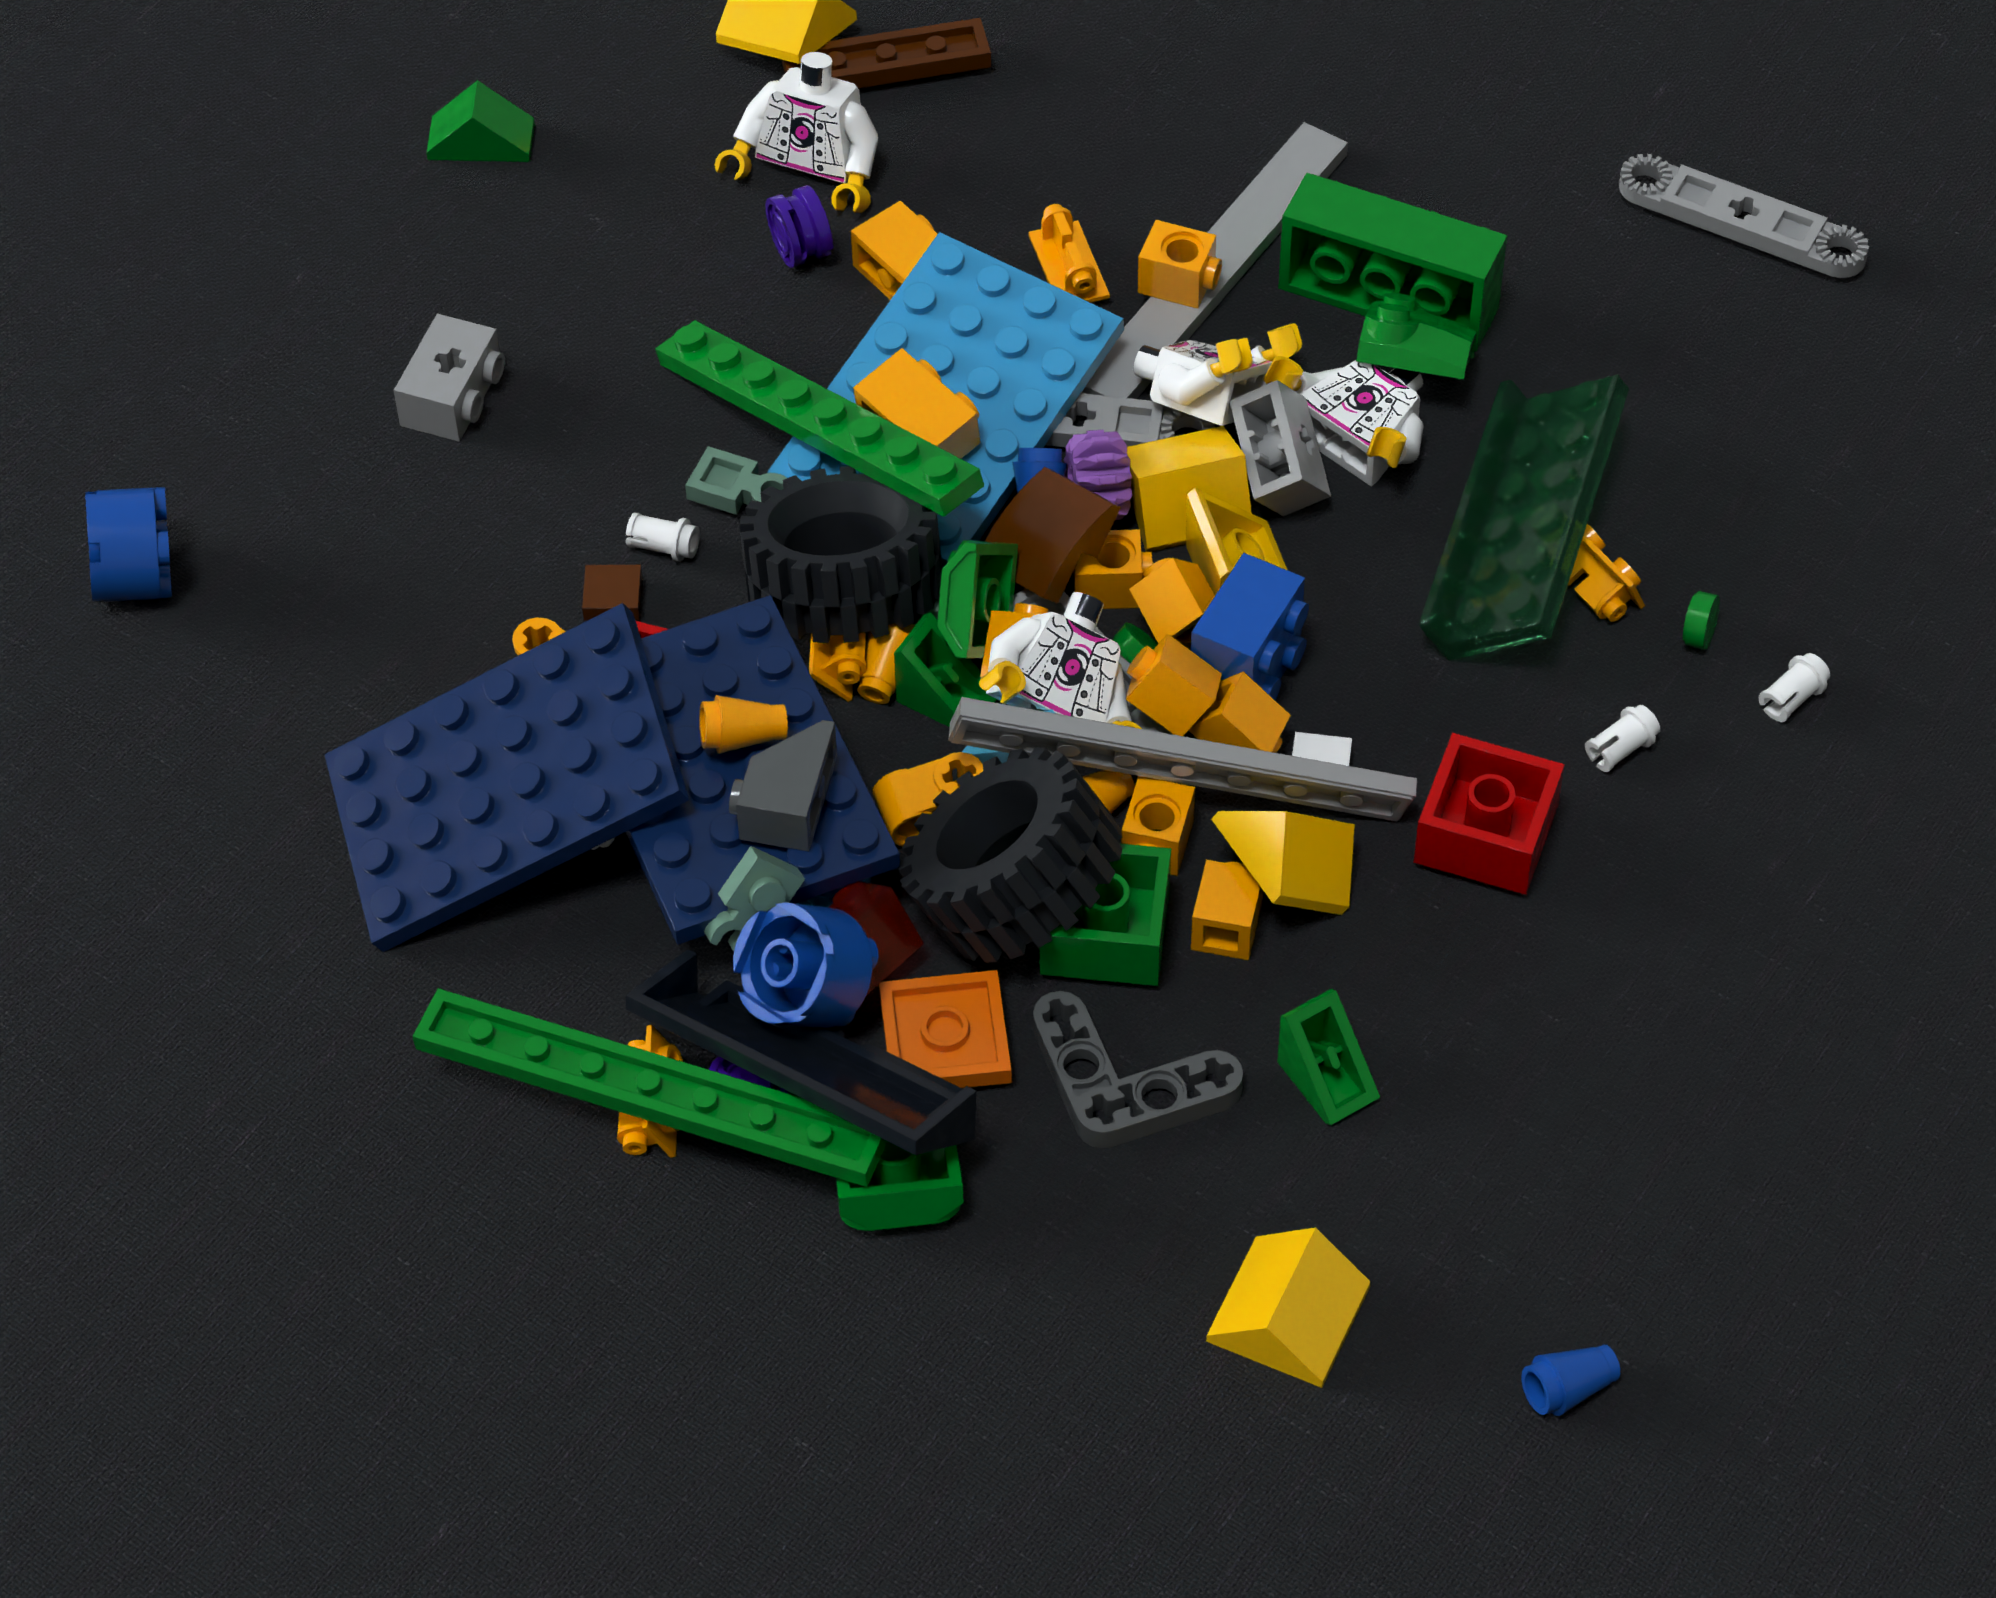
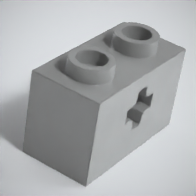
(449, 377)
(1280, 448)

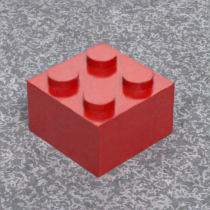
(1488, 813)

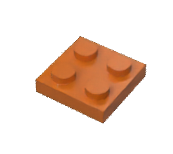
(949, 1026)

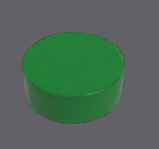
(1701, 620)
(1132, 640)

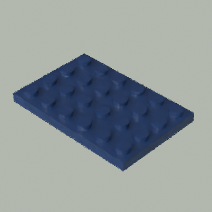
(505, 777)
(697, 844)

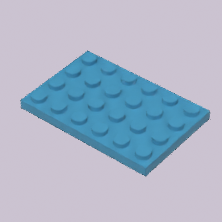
(998, 339)

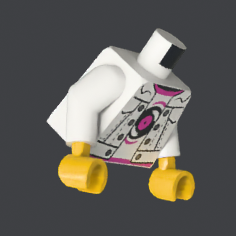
(811, 127)
(1206, 377)
(1359, 413)
(1060, 665)

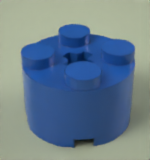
(128, 545)
(804, 965)

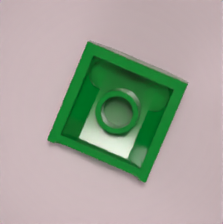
(1413, 340)
(972, 584)
(904, 1191)

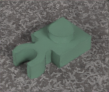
(728, 481)
(753, 887)

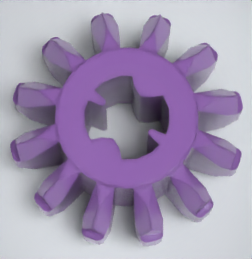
(1101, 465)

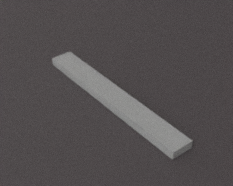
(1240, 240)
(1184, 759)

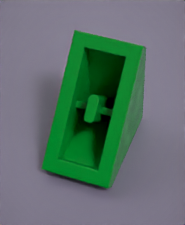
(481, 128)
(931, 676)
(1325, 1058)

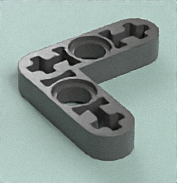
(1109, 1093)

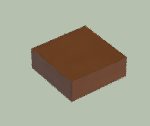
(610, 586)

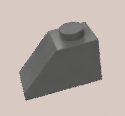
(786, 789)

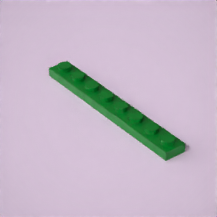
(821, 418)
(647, 1086)

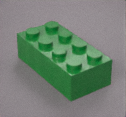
(1359, 245)

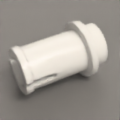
(663, 536)
(1805, 677)
(1623, 737)

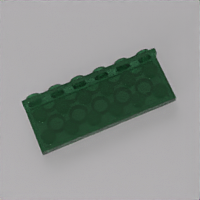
(1522, 517)

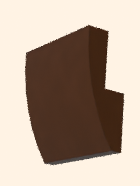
(1053, 526)

